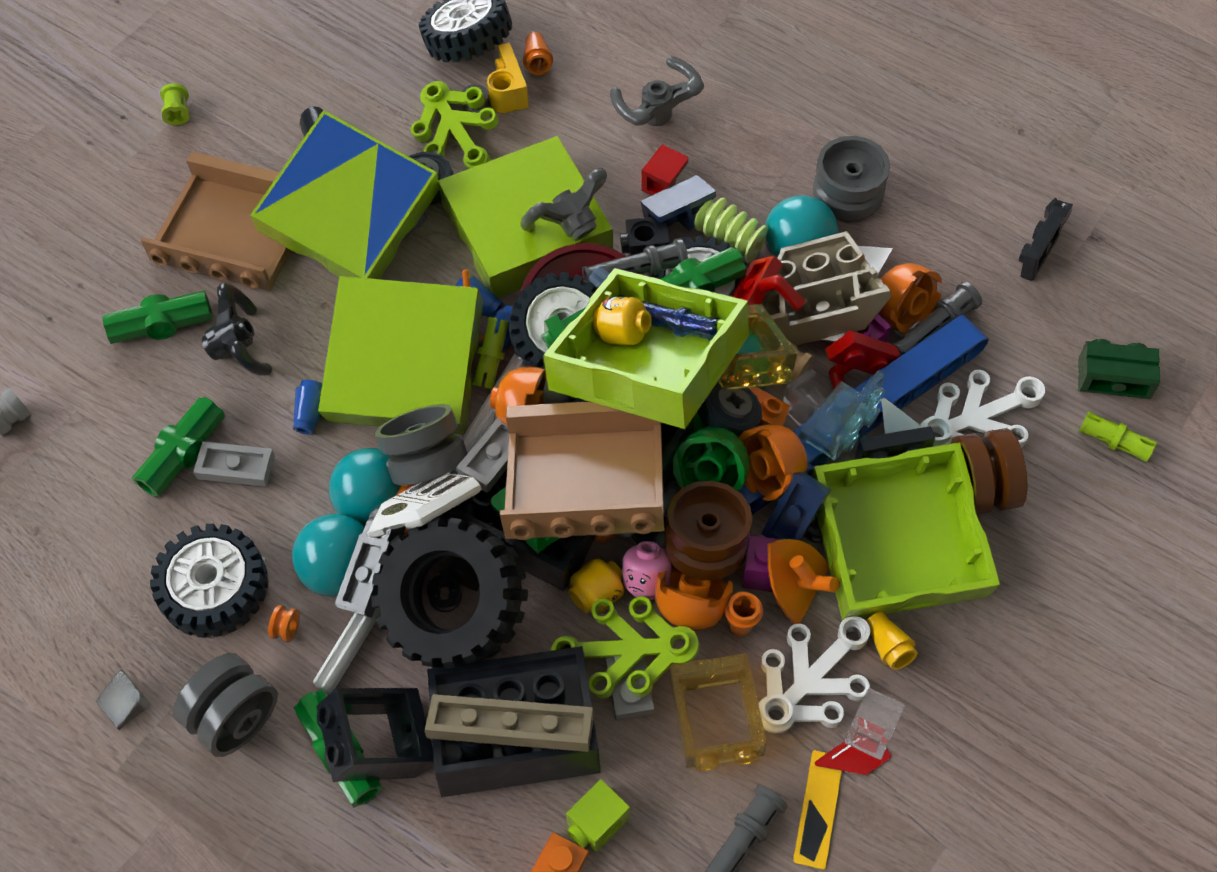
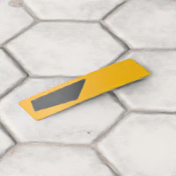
(817, 815)

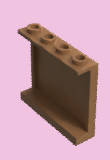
(213, 228)
(581, 472)

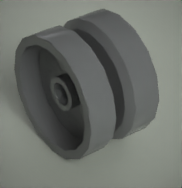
(851, 177)
(421, 444)
(225, 704)

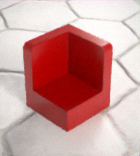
(662, 170)

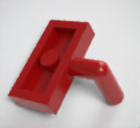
(762, 278)
(858, 353)

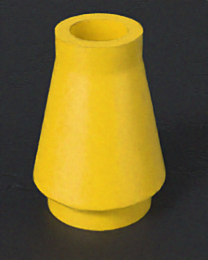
(891, 642)

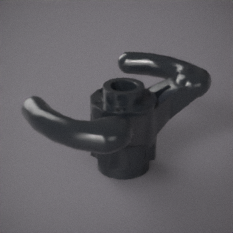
(233, 333)

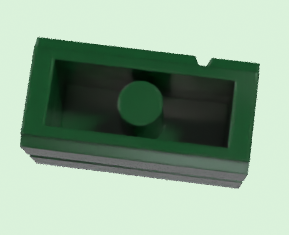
(1118, 369)

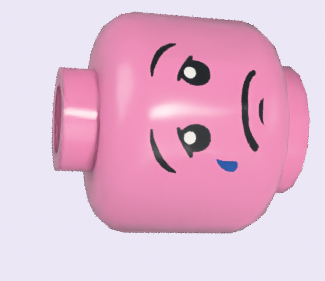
(642, 567)

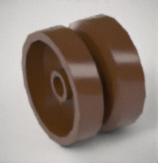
(995, 469)
(707, 530)

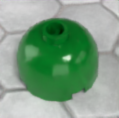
(712, 456)

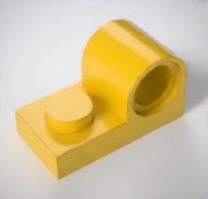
(506, 84)

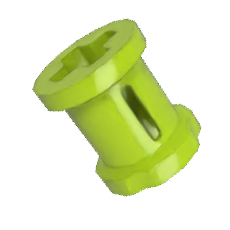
(174, 99)

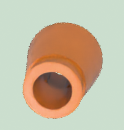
(537, 56)
(743, 613)

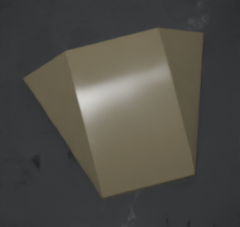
(836, 285)

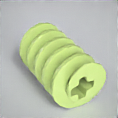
(724, 226)

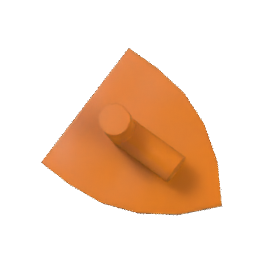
(797, 575)

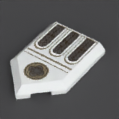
(423, 503)

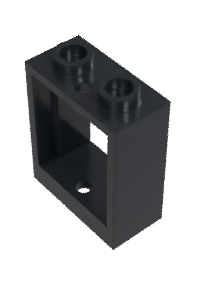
(406, 726)

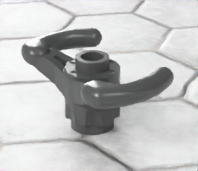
(659, 97)
(569, 208)

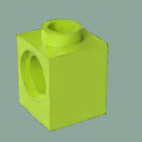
(597, 816)

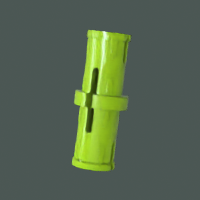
(491, 353)
(1117, 436)

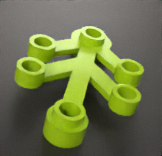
(436, 98)
(634, 647)

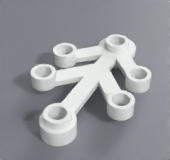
(978, 417)
(810, 680)

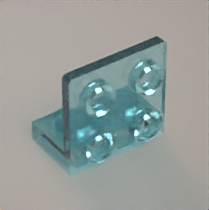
(842, 415)

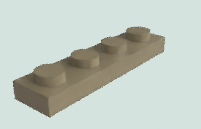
(510, 722)

